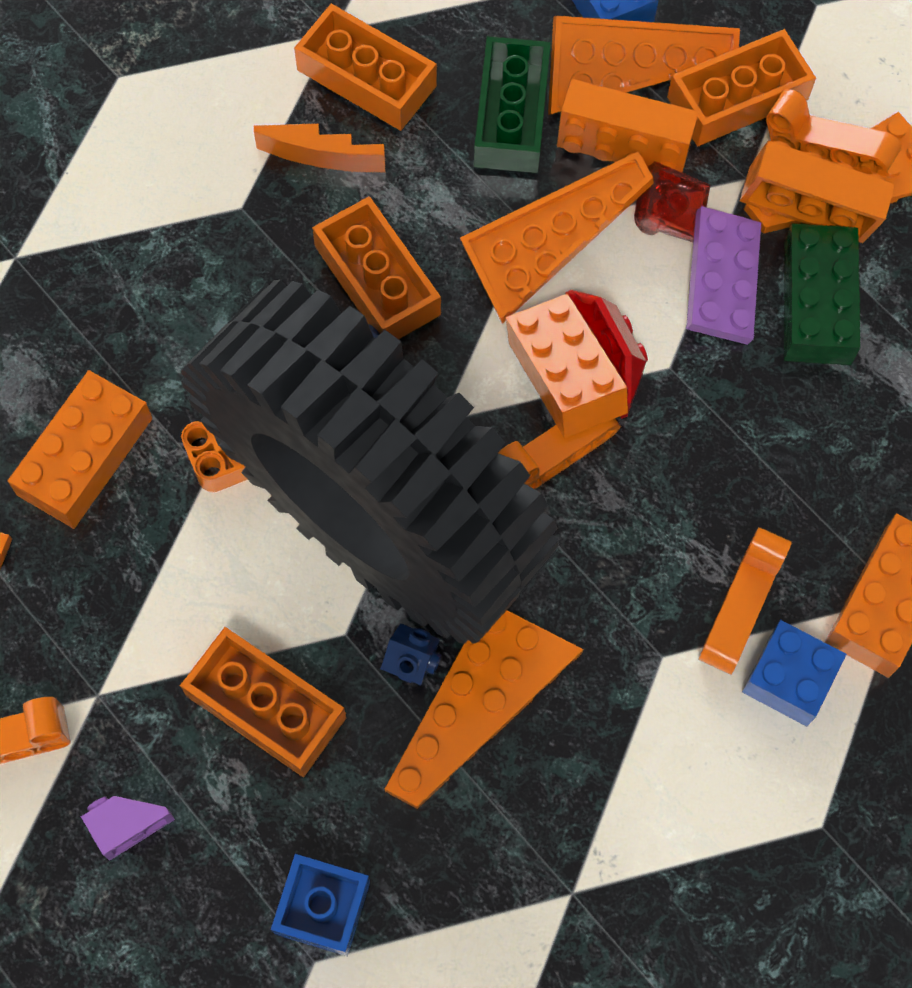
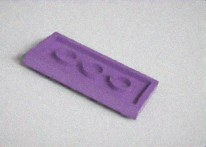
(724, 275)

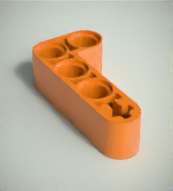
(834, 141)
(553, 453)
(210, 456)
(744, 600)
(34, 731)

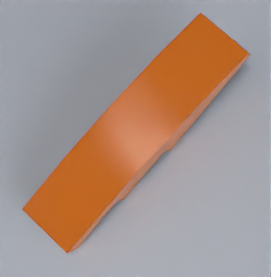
(331, 151)

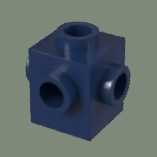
(411, 654)

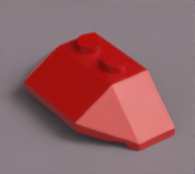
(615, 338)

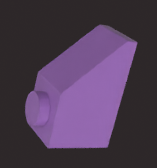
(123, 822)

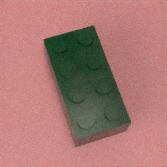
(511, 104)
(821, 294)

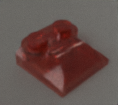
(670, 203)

